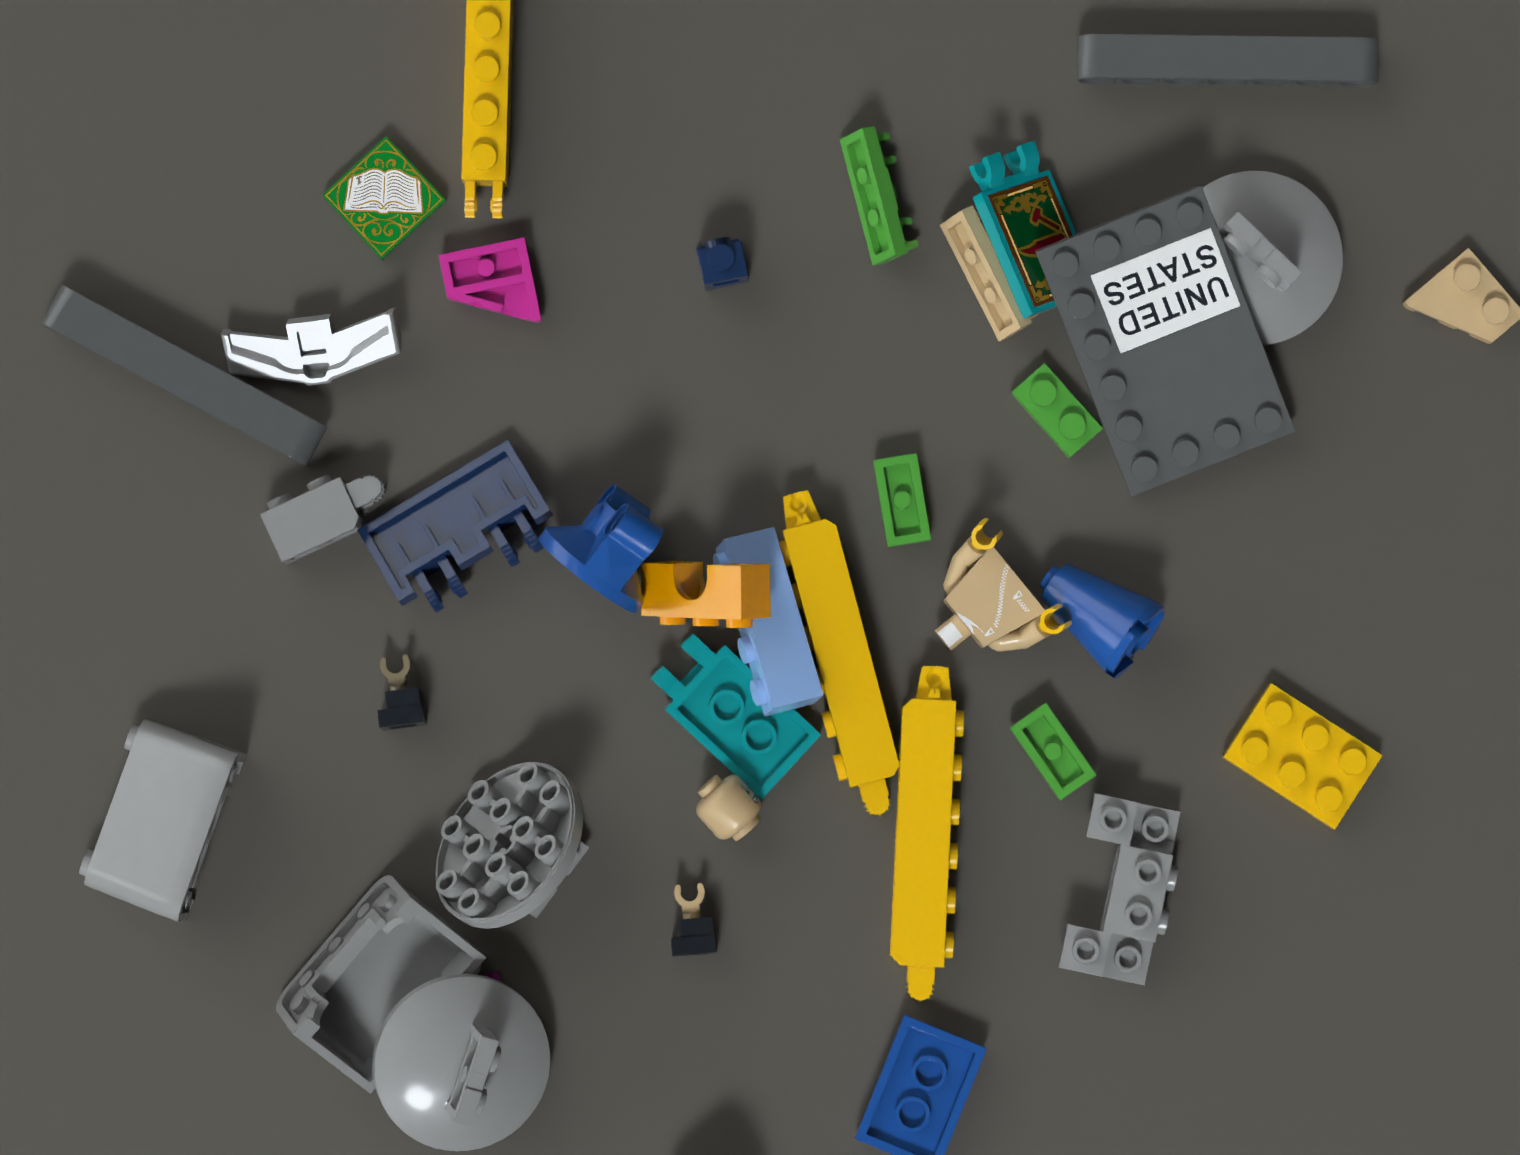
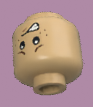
(728, 807)

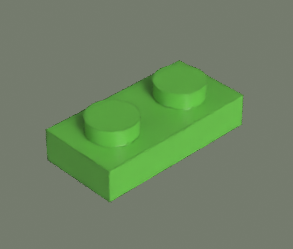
(1056, 410)
(901, 500)
(1052, 751)

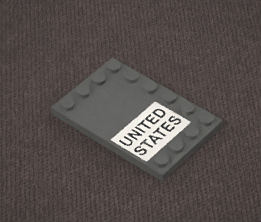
(1165, 340)

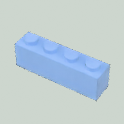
(778, 644)

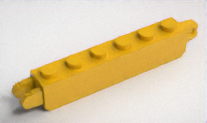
(487, 101)
(840, 652)
(923, 831)

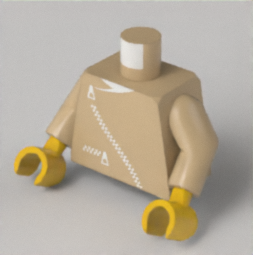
(992, 600)

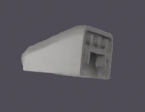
(161, 819)
(365, 969)

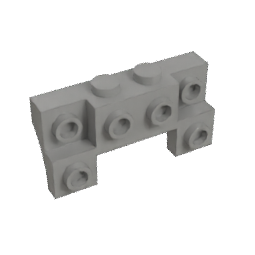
(1135, 891)

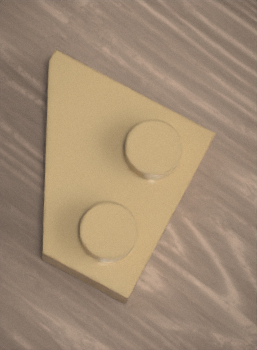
(1467, 299)

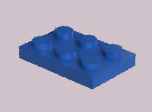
(920, 1090)

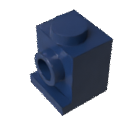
(722, 263)

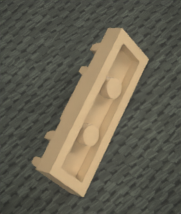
(984, 272)

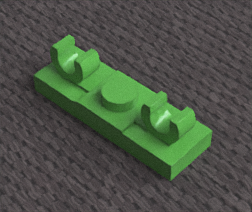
(875, 195)

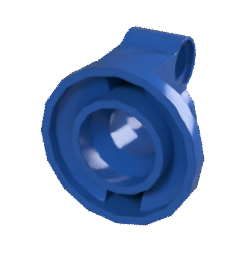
(608, 546)

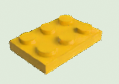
(1302, 756)

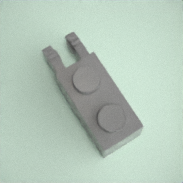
(320, 515)

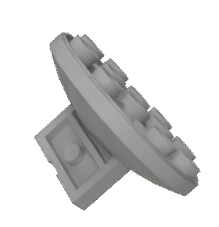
(1279, 248)
(510, 845)
(461, 1062)

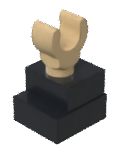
(695, 932)

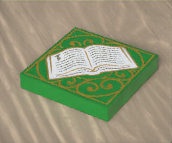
(384, 198)

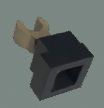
(403, 703)

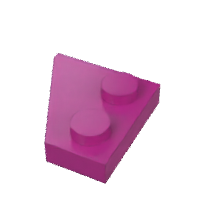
(493, 279)

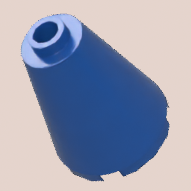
(1104, 616)

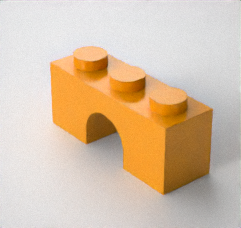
(732, 593)

